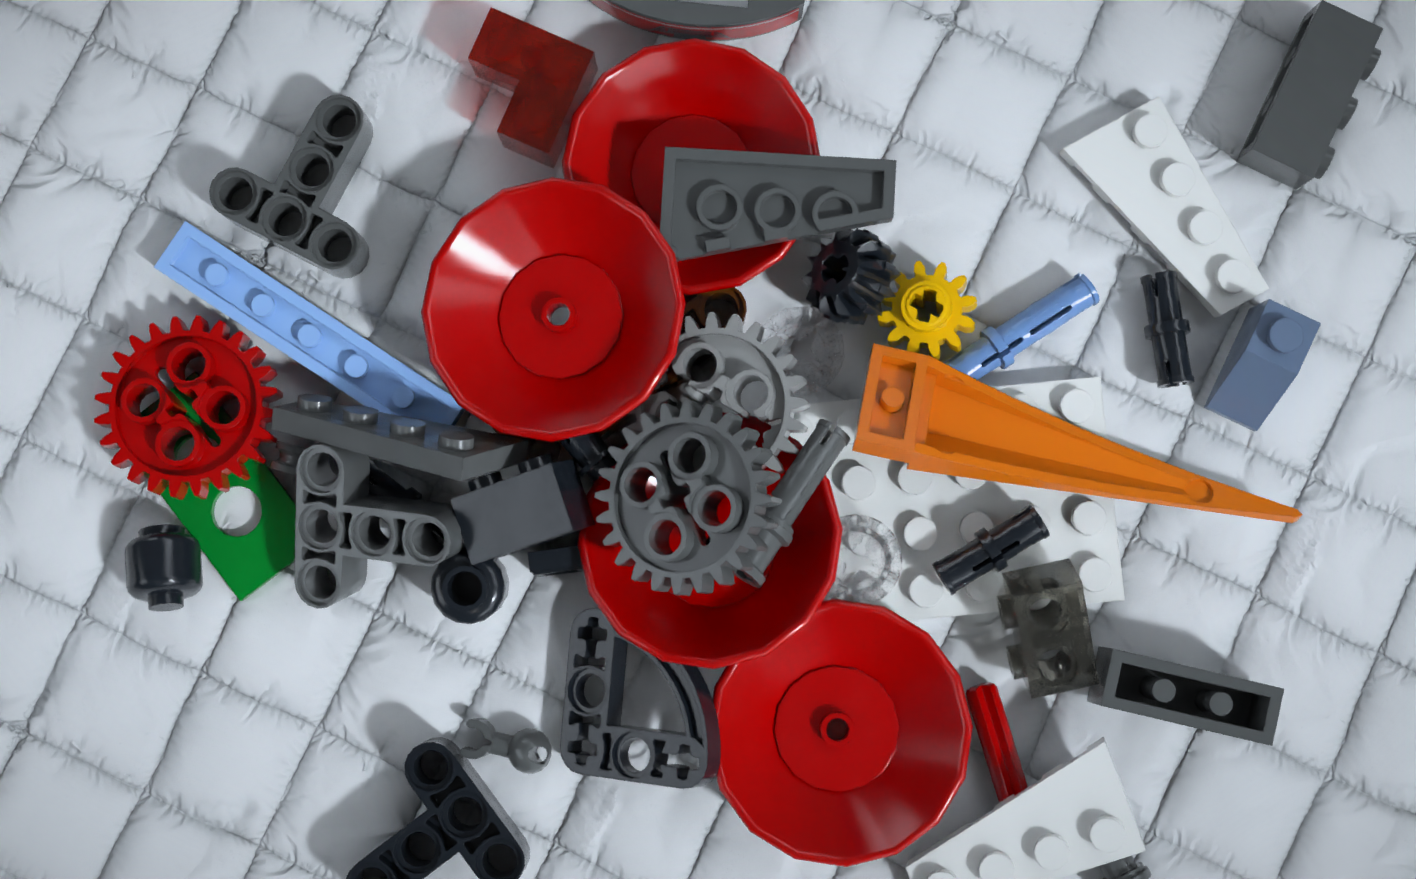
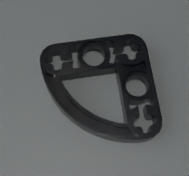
(612, 738)

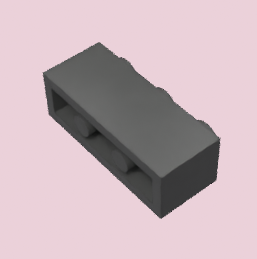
(1312, 96)
(1186, 695)

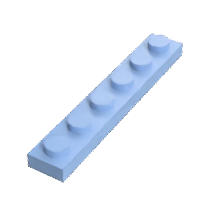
(302, 329)

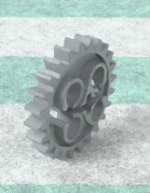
(739, 362)

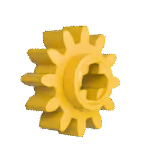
(948, 305)

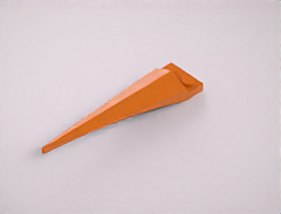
(963, 428)

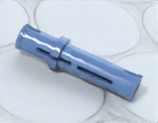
(1041, 318)

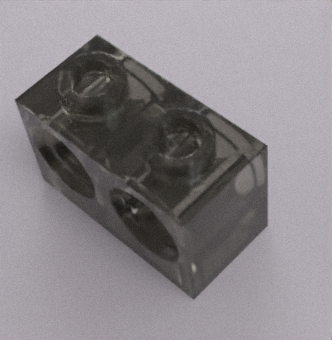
(1057, 626)

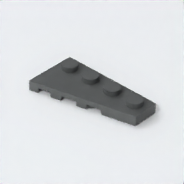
(407, 441)

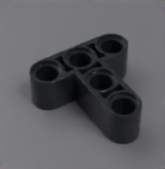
(443, 826)

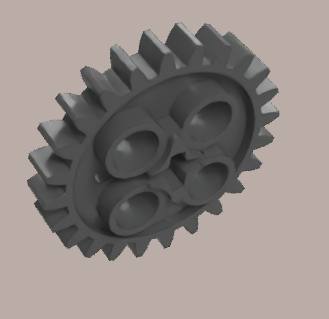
(728, 470)

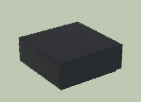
(555, 561)

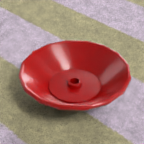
(686, 98)
(506, 276)
(734, 620)
(879, 781)

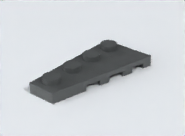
(761, 198)

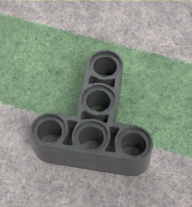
(291, 194)
(358, 526)

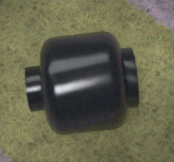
(163, 567)
(469, 591)

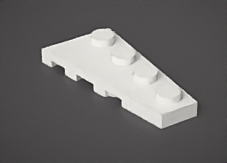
(1163, 194)
(1047, 831)

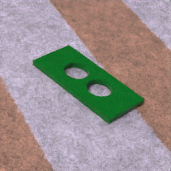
(248, 559)

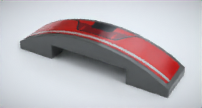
(703, 20)

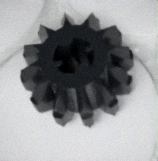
(851, 276)

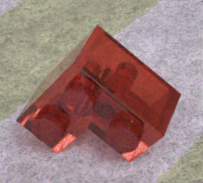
(547, 81)

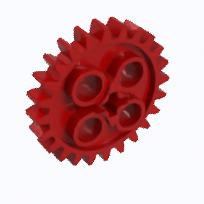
(150, 440)

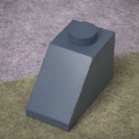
(1261, 363)

